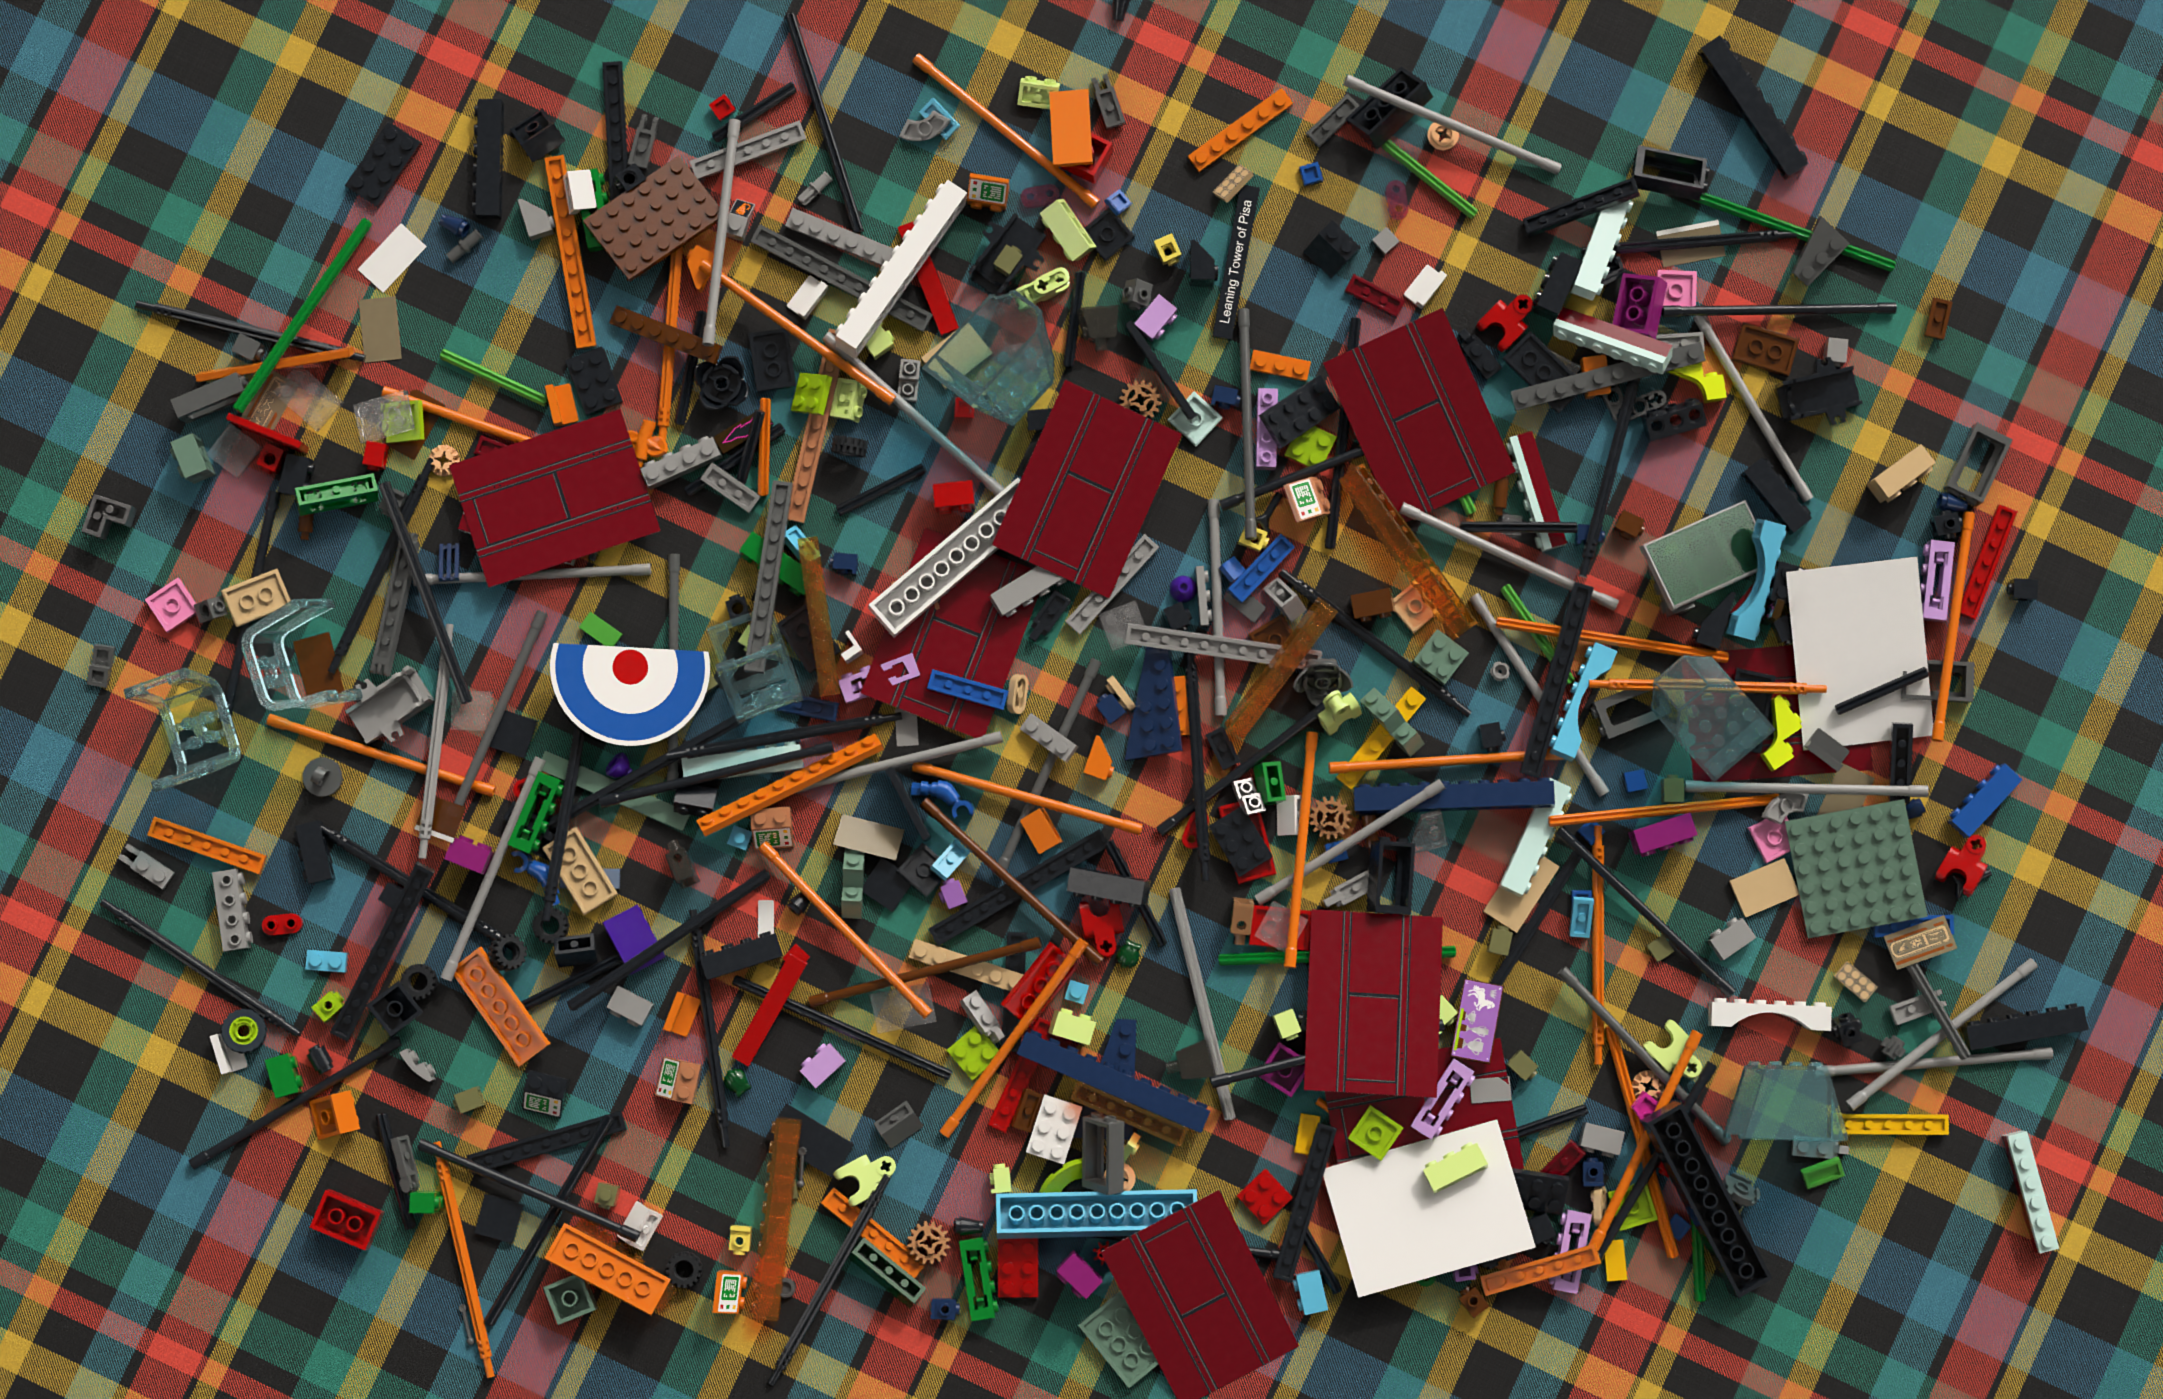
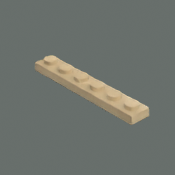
(982, 971)

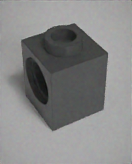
(248, 348)
(211, 609)

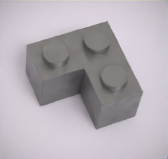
(104, 512)

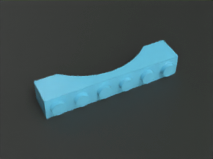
(1767, 541)
(1568, 737)

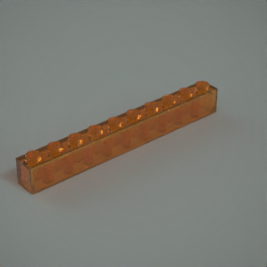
(1407, 551)
(777, 1218)

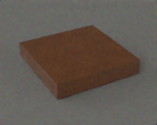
(1272, 632)

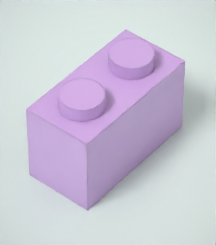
(1156, 318)
(822, 1065)

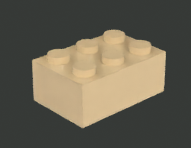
(1901, 474)

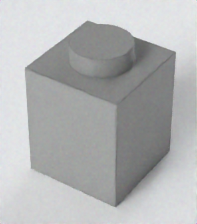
(1837, 350)

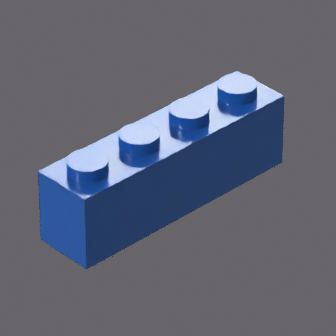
(1985, 800)

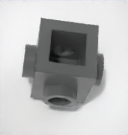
(1136, 294)

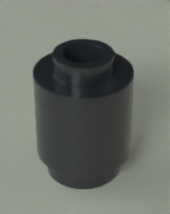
(320, 1059)

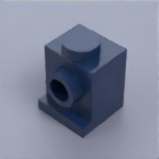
(1225, 397)
(1582, 533)
(844, 563)
(1586, 1178)
(938, 1303)

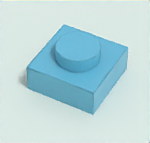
(740, 837)
(1076, 992)

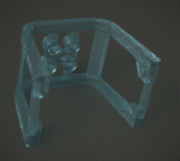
(256, 635)
(208, 686)
(760, 700)

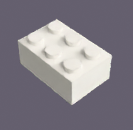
(1054, 1129)

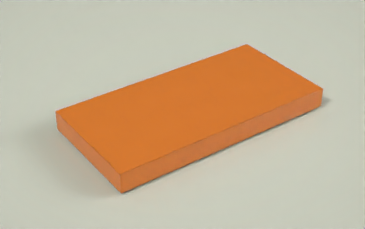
(1071, 128)

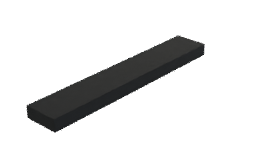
(1581, 207)
(1161, 372)
(1017, 964)

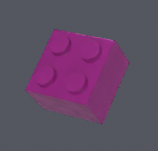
(468, 855)
(1284, 1080)

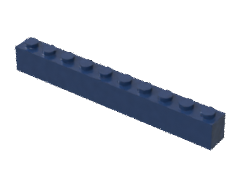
(1458, 796)
(1114, 1082)

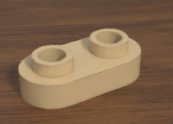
(1017, 694)
(1124, 700)
(1599, 1200)

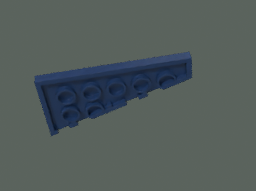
(1155, 717)
(1121, 1053)

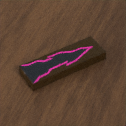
(735, 435)
(1773, 612)

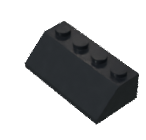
(1380, 120)

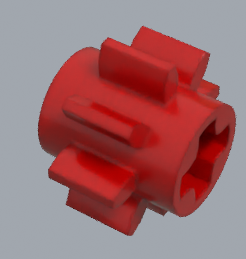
(1098, 1251)

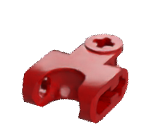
(1507, 318)
(1966, 863)
(1102, 927)

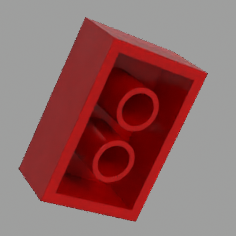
(347, 1219)

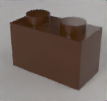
(1373, 604)

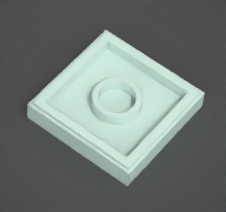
(1206, 416)

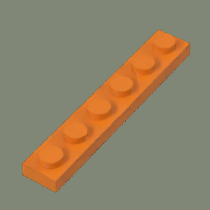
(1240, 130)
(207, 845)
(873, 1232)
(1540, 1269)

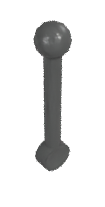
(802, 1151)
(462, 1308)

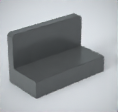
(1827, 749)
(898, 1124)

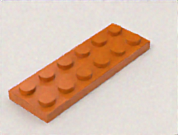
(500, 1007)
(607, 1269)

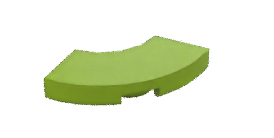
(1056, 1182)

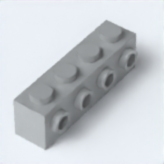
(681, 463)
(1023, 590)
(231, 910)

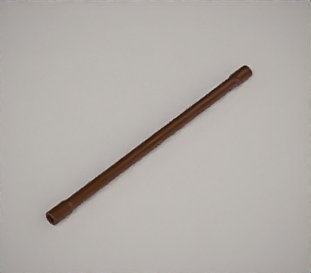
(934, 812)
(1023, 946)

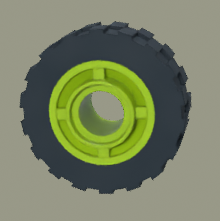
(252, 1040)

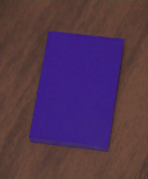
(631, 935)

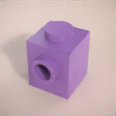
(952, 893)
(1466, 1273)

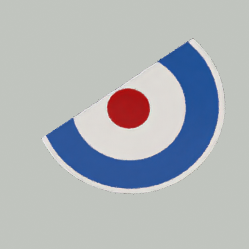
(627, 691)

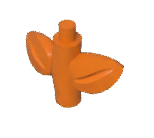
(646, 444)

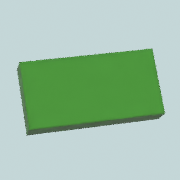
(600, 630)
(1822, 1172)

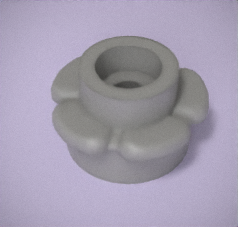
(1500, 666)

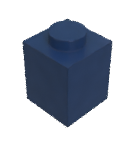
(1110, 708)

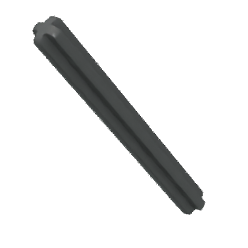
(1938, 1010)

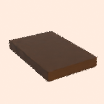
(1765, 349)

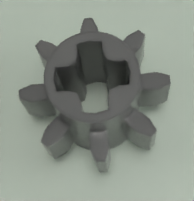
(1893, 1047)

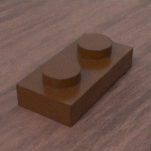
(1938, 318)
(1027, 1110)

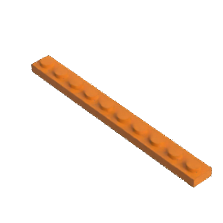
(570, 255)
(790, 784)

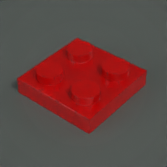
(1264, 1196)

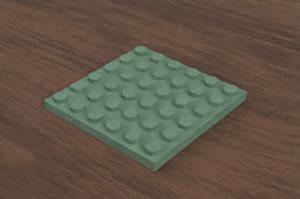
(1856, 868)

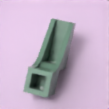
(1392, 720)
(853, 884)

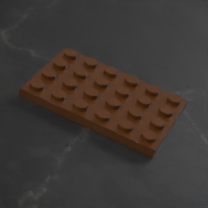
(653, 218)

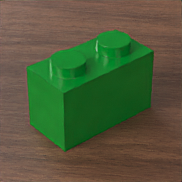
(1270, 782)
(284, 1075)
(426, 1202)

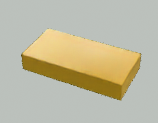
(1305, 1133)
(1615, 1261)

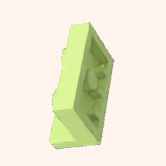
(1036, 92)
(848, 400)

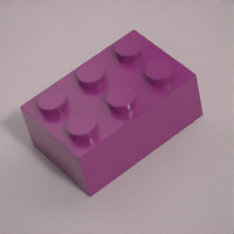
(1640, 303)
(1663, 835)
(1079, 1275)

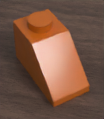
(695, 258)
(1099, 761)

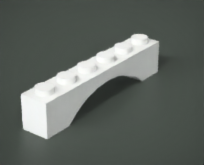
(1810, 1017)

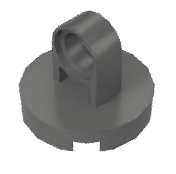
(322, 777)
(1741, 1190)

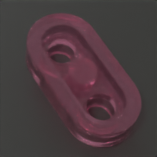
(1040, 197)
(1396, 199)

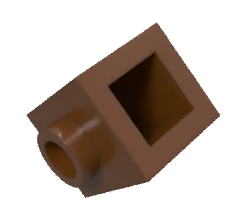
(1629, 525)
(1472, 1300)

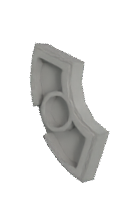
(926, 128)
(1783, 805)

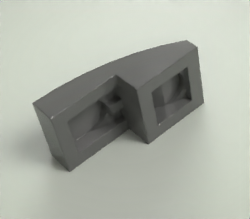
(101, 666)

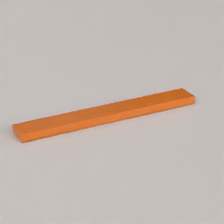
(282, 363)

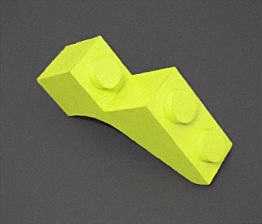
(1711, 386)
(1785, 724)

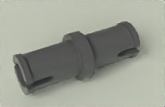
(464, 246)

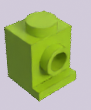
(337, 1005)

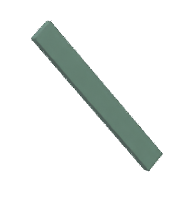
(594, 782)

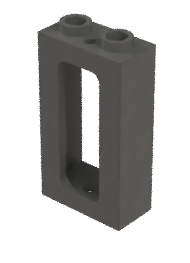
(209, 398)
(2001, 445)
(1966, 694)
(1608, 730)
(1093, 1153)

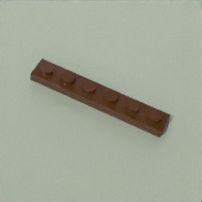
(665, 334)

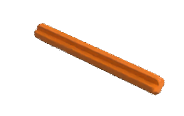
(764, 449)

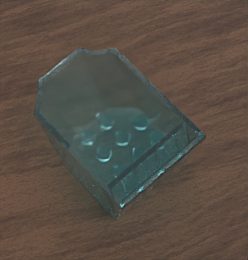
(998, 358)
(1708, 713)
(1786, 1104)

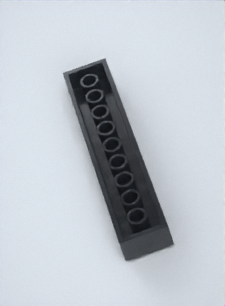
(1706, 1199)

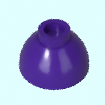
(1183, 589)
(618, 766)

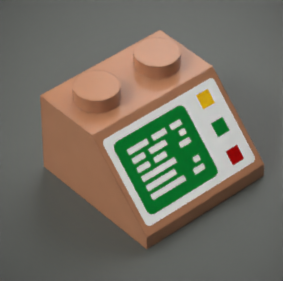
(1307, 499)
(772, 826)
(678, 1080)

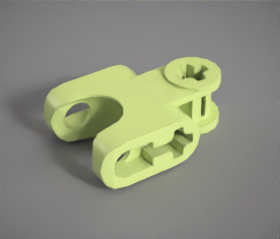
(1047, 282)
(1338, 710)
(1669, 1056)
(867, 1174)

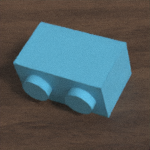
(1311, 1292)

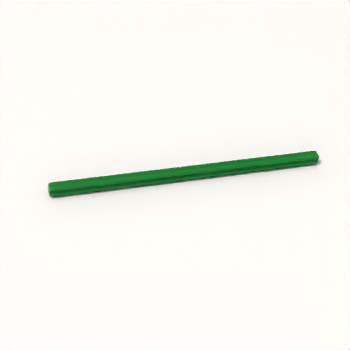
(1779, 225)
(302, 315)
(1278, 957)

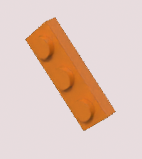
(1280, 365)
(1181, 695)

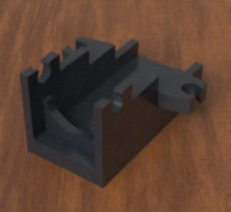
(1014, 233)
(1823, 392)

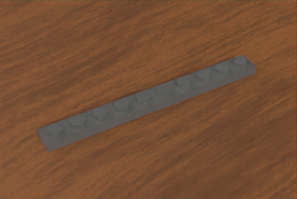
(834, 274)
(1600, 379)
(769, 572)

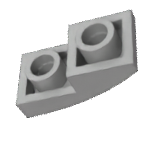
(909, 379)
(1248, 797)
(424, 1070)

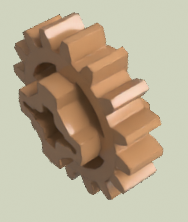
(1149, 398)
(1323, 810)
(926, 1234)

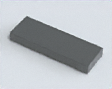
(1332, 121)

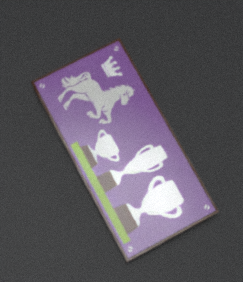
(1477, 1021)

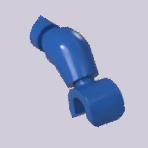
(944, 791)
(535, 868)

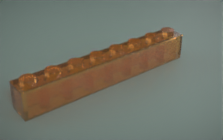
(818, 616)
(1280, 667)

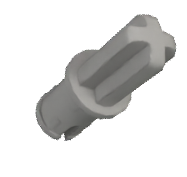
(815, 188)

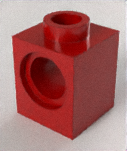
(268, 451)
(375, 456)

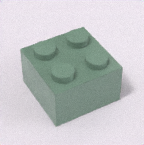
(192, 458)
(1440, 657)
(570, 1298)

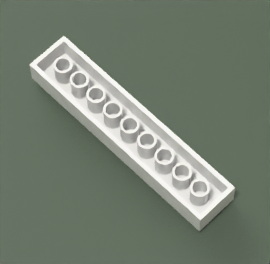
(901, 269)
(942, 566)

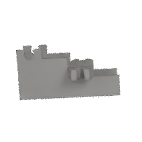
(389, 705)

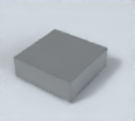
(1385, 240)

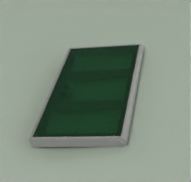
(1703, 555)

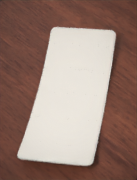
(765, 916)

